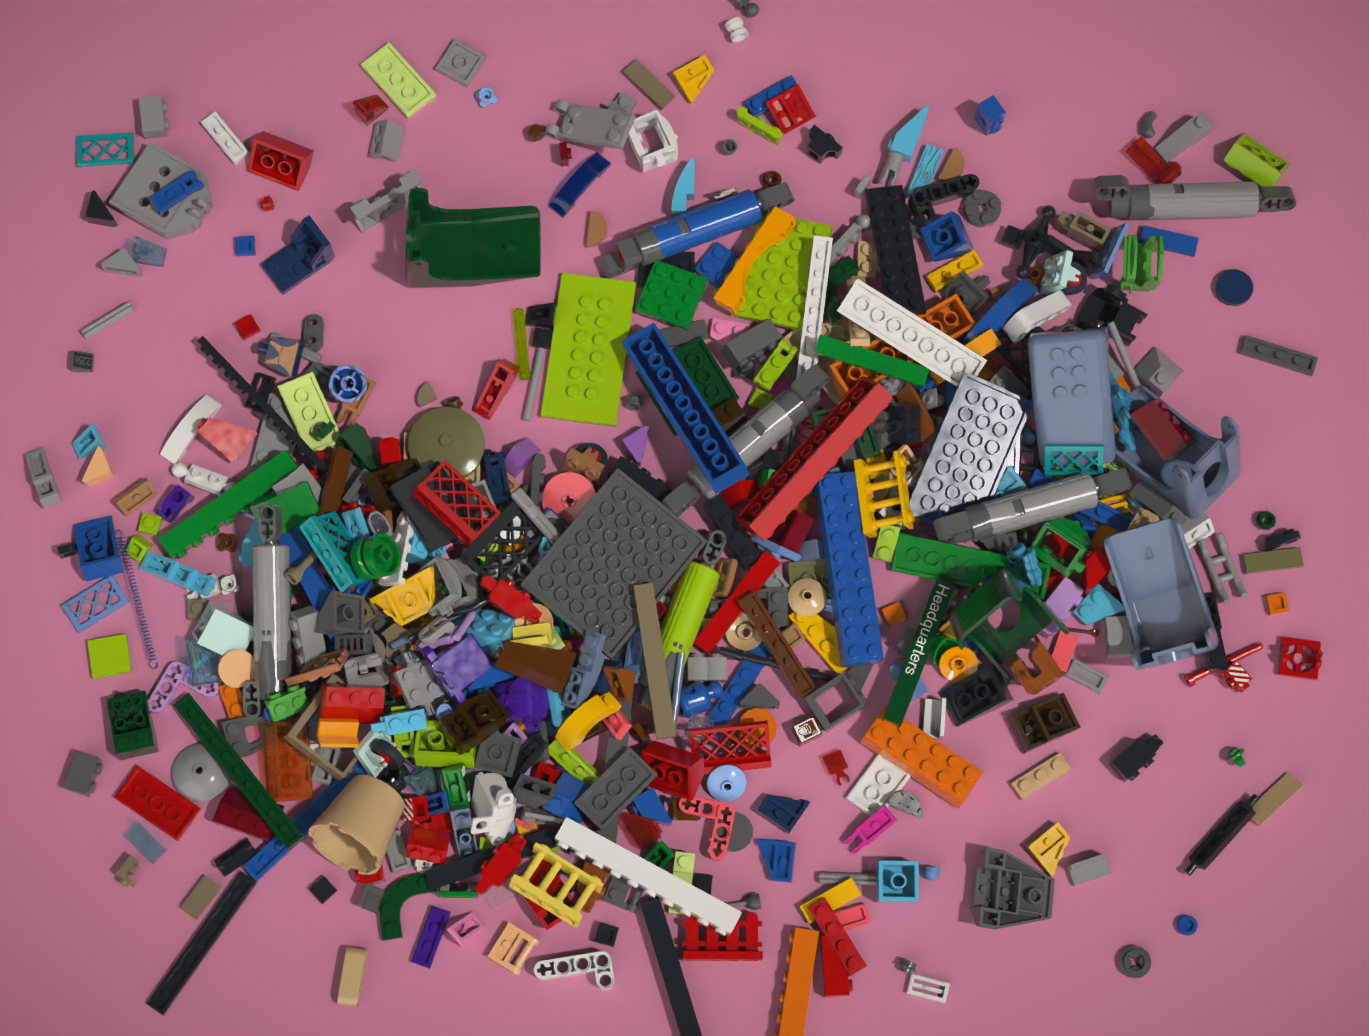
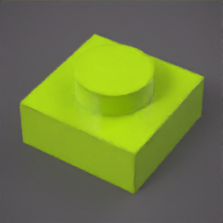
(150, 524)

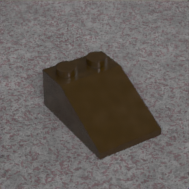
(730, 416)

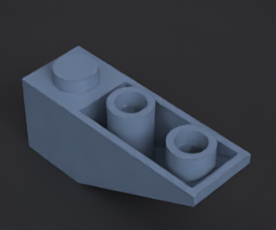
(461, 822)

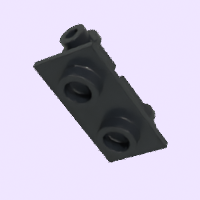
(235, 857)

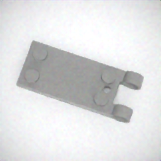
(591, 125)
(270, 440)

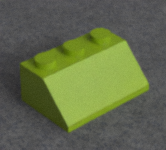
(1256, 161)
(435, 750)

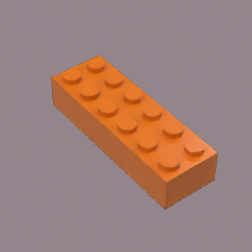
(923, 758)

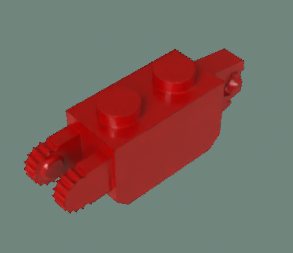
(510, 600)
(502, 865)

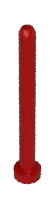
(1190, 679)

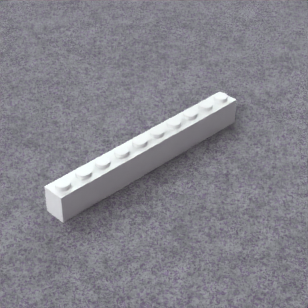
(647, 876)

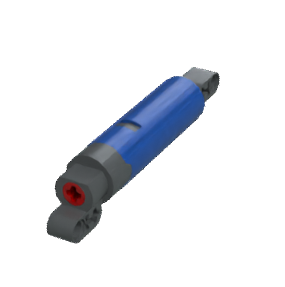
(694, 228)

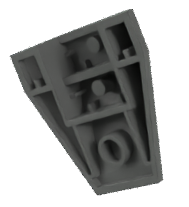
(1009, 891)

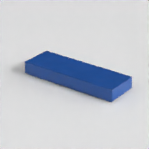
(1172, 241)

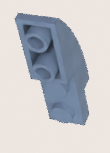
(588, 668)

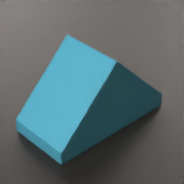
(88, 442)

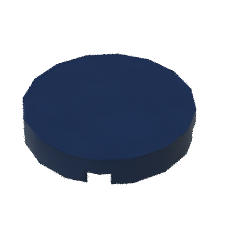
(1234, 287)

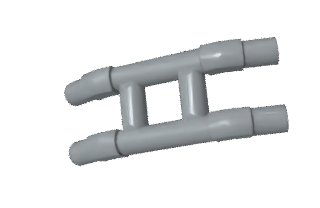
(1225, 557)

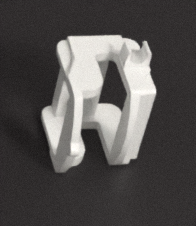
(666, 134)

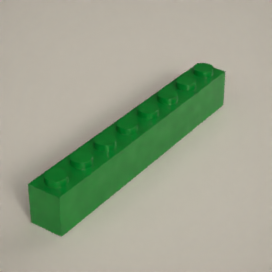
(226, 506)

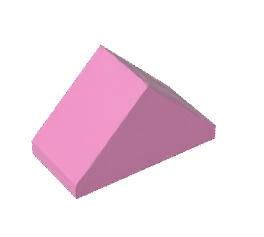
(465, 929)

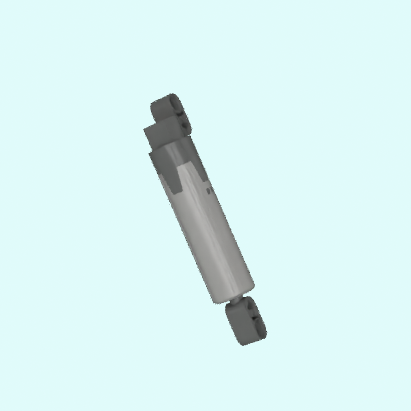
(270, 614)

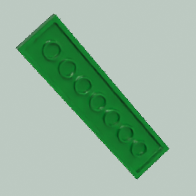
(953, 562)

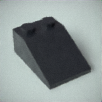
(977, 695)

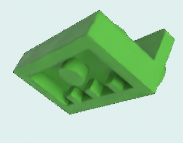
(286, 703)

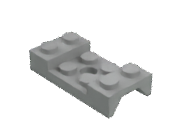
(367, 214)

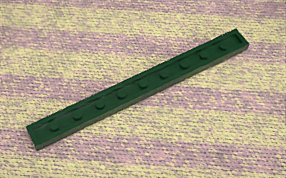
(239, 771)

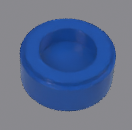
(1187, 925)

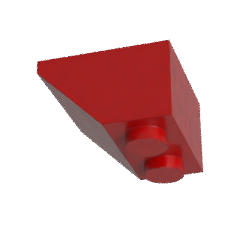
(1095, 571)

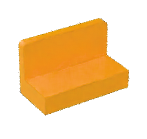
(337, 732)

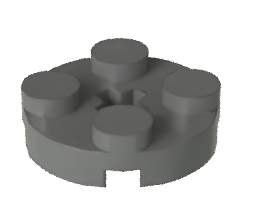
(985, 198)

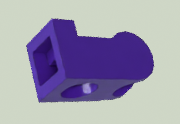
(175, 503)

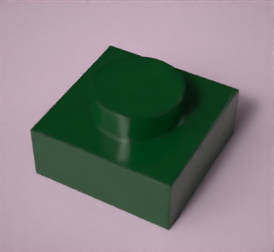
(324, 429)

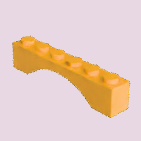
(776, 228)

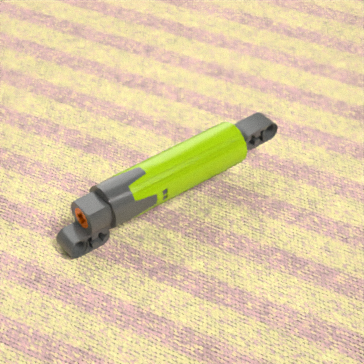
(686, 612)

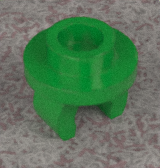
(1235, 754)

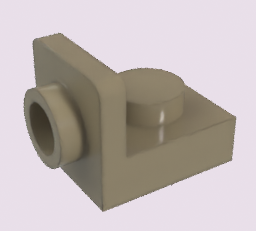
(128, 868)

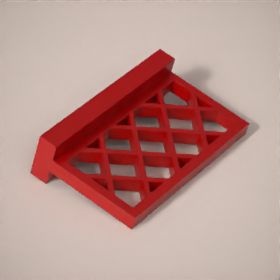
(445, 513)
(745, 760)

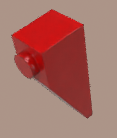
(496, 388)
(834, 974)

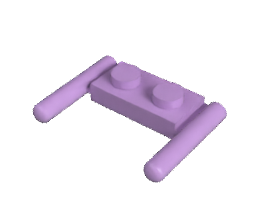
(449, 638)

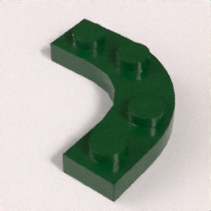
(837, 275)
(866, 444)
(394, 900)

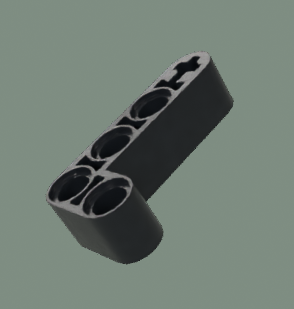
(944, 193)

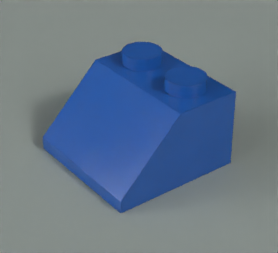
(946, 237)

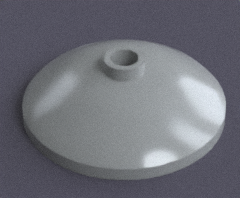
(202, 786)

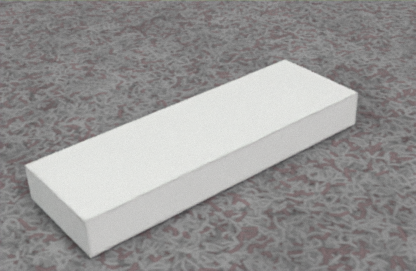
(225, 137)

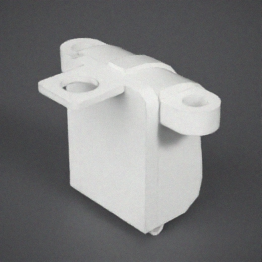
(493, 807)

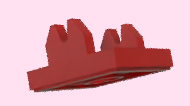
(1314, 646)

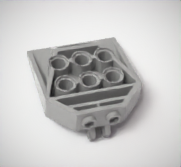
(146, 175)

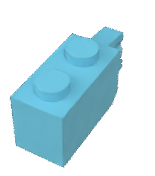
(401, 721)

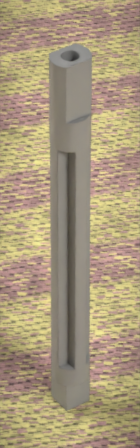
(536, 515)

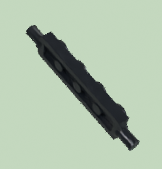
(1222, 835)

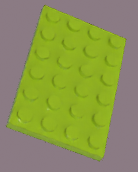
(780, 277)

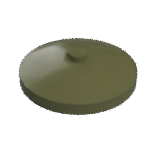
(447, 436)

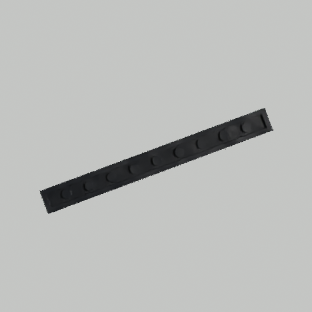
(267, 411)

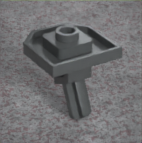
(968, 291)

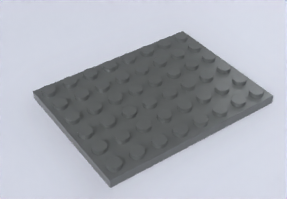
(611, 545)

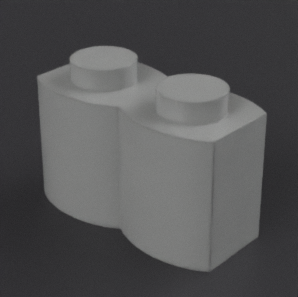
(706, 668)

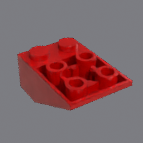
(547, 918)

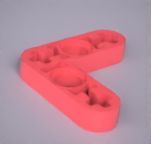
(714, 815)

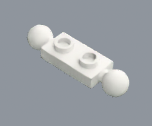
(202, 478)

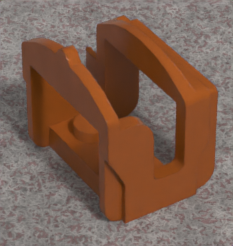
(1049, 669)

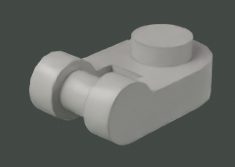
(435, 629)

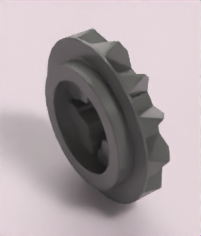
(1144, 962)

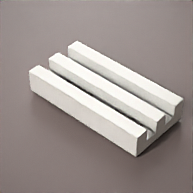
(944, 992)

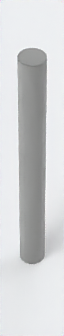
(1123, 354)
(533, 384)

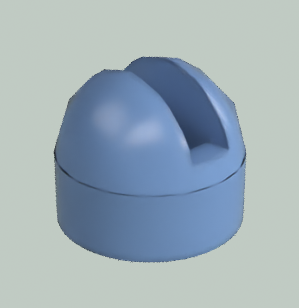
(932, 873)

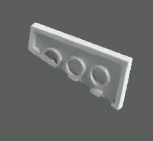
(402, 534)

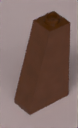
(536, 664)

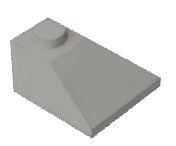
(1157, 372)

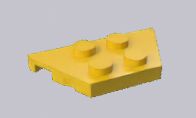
(409, 600)

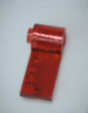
(1152, 163)

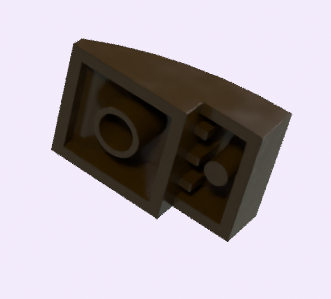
(380, 481)
(473, 721)
(1043, 723)

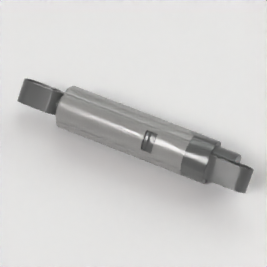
(1189, 199)
(757, 434)
(1030, 506)

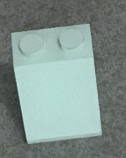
(222, 630)

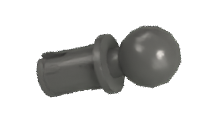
(751, 9)

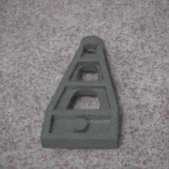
(777, 604)
(235, 733)

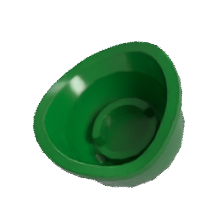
(939, 646)

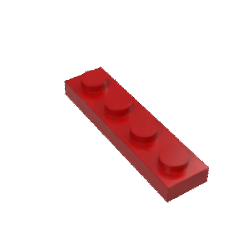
(837, 936)

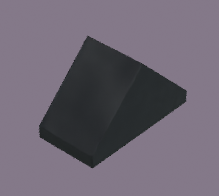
(98, 213)
(541, 316)

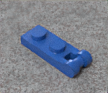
(176, 191)

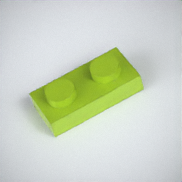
(886, 542)

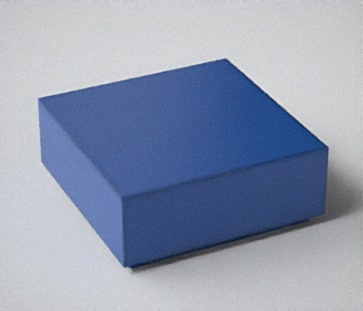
(245, 246)

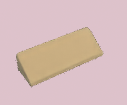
(1275, 798)

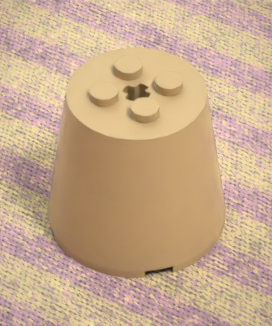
(358, 825)

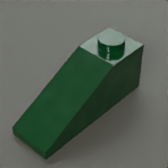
(358, 442)

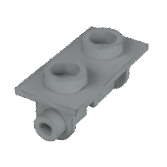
(931, 398)

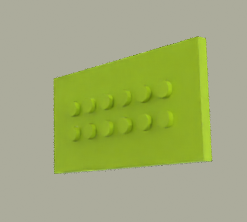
(588, 350)

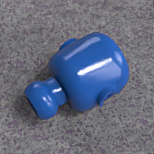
(697, 697)

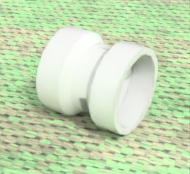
(735, 27)

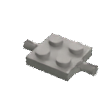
(418, 684)

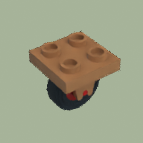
(588, 461)

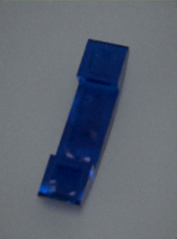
(578, 183)

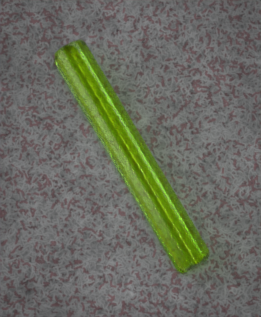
(521, 344)

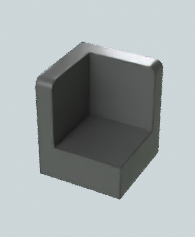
(371, 898)

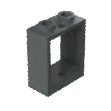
(816, 708)

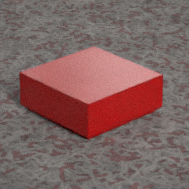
(247, 327)

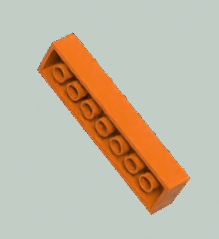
(946, 316)

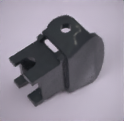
(1105, 306)

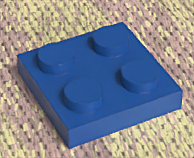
(716, 264)

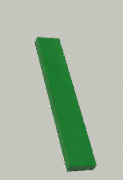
(871, 361)

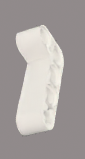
(1036, 315)
(573, 970)

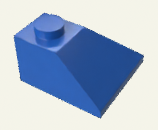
(567, 793)

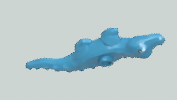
(1121, 410)

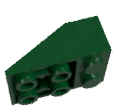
(132, 725)

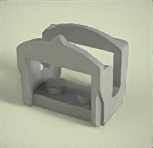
(452, 573)
(361, 663)

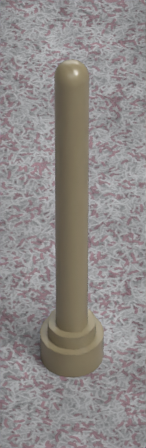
(295, 574)

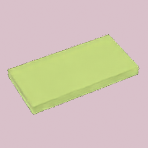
(398, 80)
(308, 410)

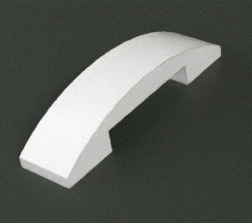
(185, 431)

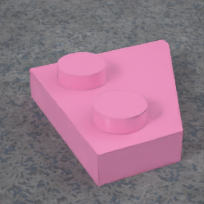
(724, 331)

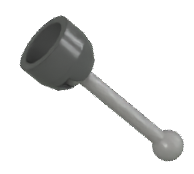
(752, 902)

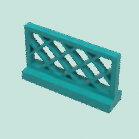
(329, 552)

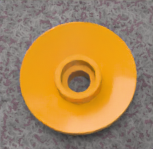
(958, 671)

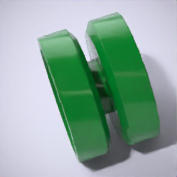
(375, 557)

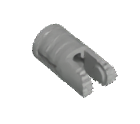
(891, 167)

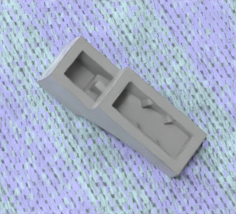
(43, 478)

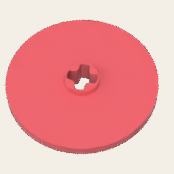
(565, 486)

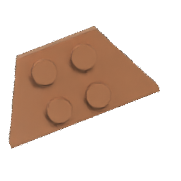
(321, 666)

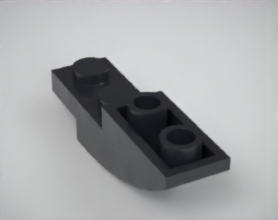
(1215, 659)

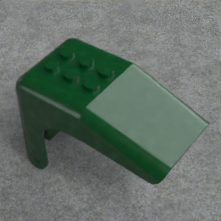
(469, 244)
(972, 615)

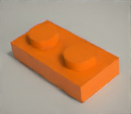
(233, 701)

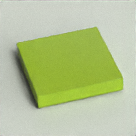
(109, 656)

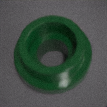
(1268, 515)

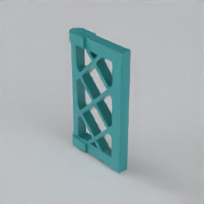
(105, 137)
(1073, 447)

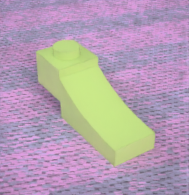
(684, 870)

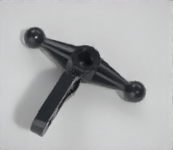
(1039, 241)

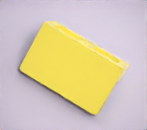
(533, 634)

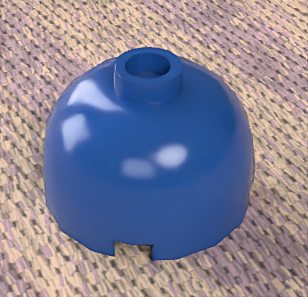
(347, 383)

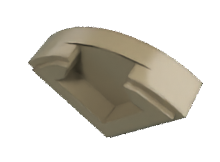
(426, 395)

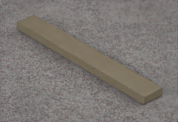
(654, 661)

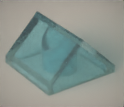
(201, 664)

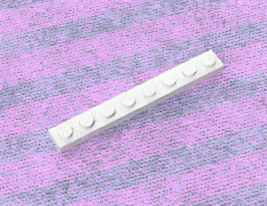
(814, 302)

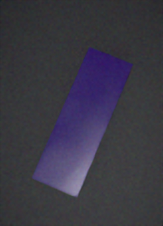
(431, 937)

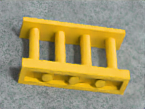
(866, 488)

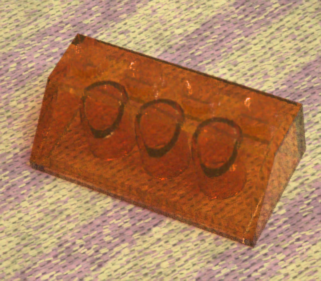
(286, 768)

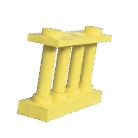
(555, 904)

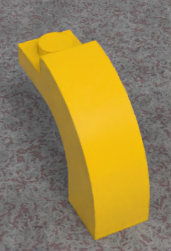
(584, 718)

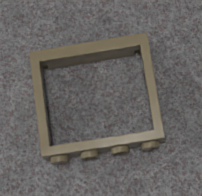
(291, 737)

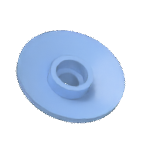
(726, 775)

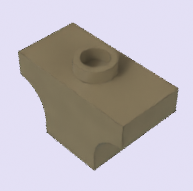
(393, 633)

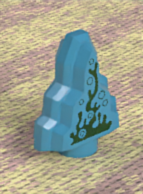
(1025, 562)

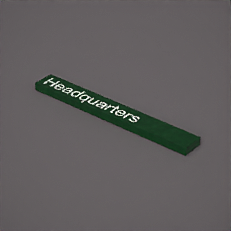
(918, 652)

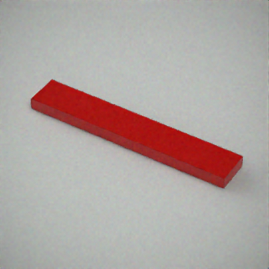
(731, 609)

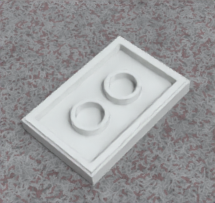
(877, 785)

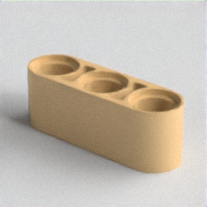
(352, 976)

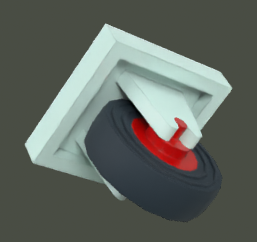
(1063, 275)
(377, 752)

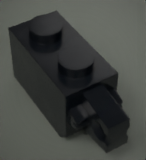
(1136, 756)

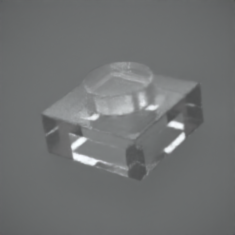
(227, 601)

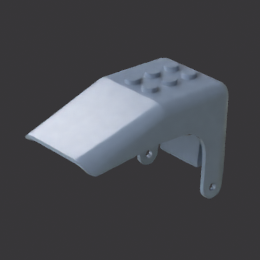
(1072, 392)
(1195, 476)
(1161, 594)

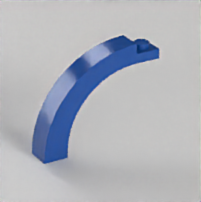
(1004, 309)

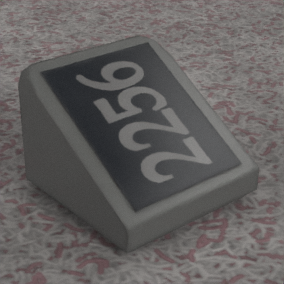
(82, 361)

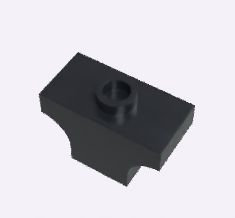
(822, 145)

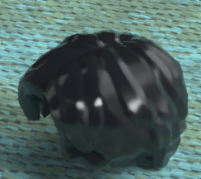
(394, 778)

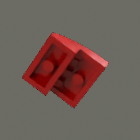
(791, 109)

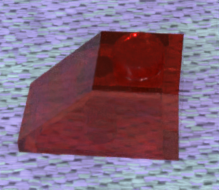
(642, 829)

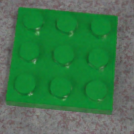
(671, 295)

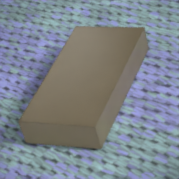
(200, 897)

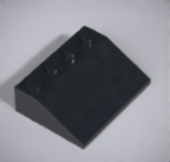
(426, 523)

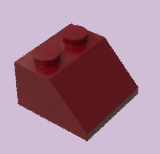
(793, 531)

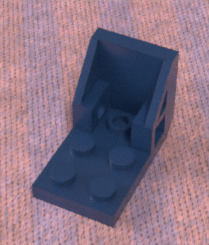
(301, 258)

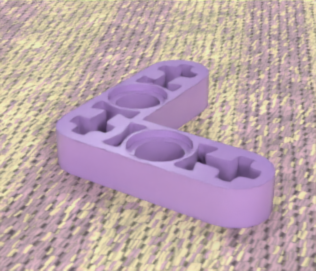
(181, 679)

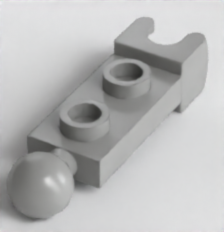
(850, 236)

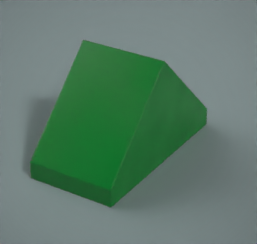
(660, 855)

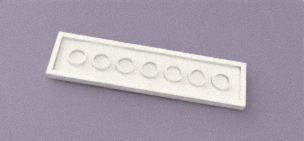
(909, 333)

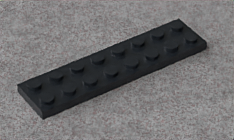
(895, 247)

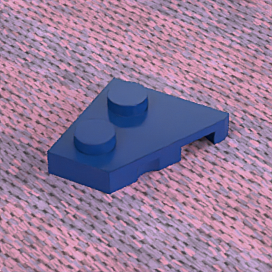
(779, 858)

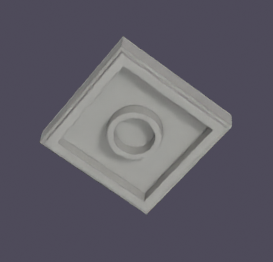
(460, 63)

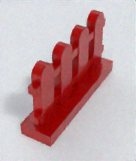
(731, 954)

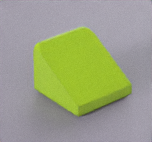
(138, 547)

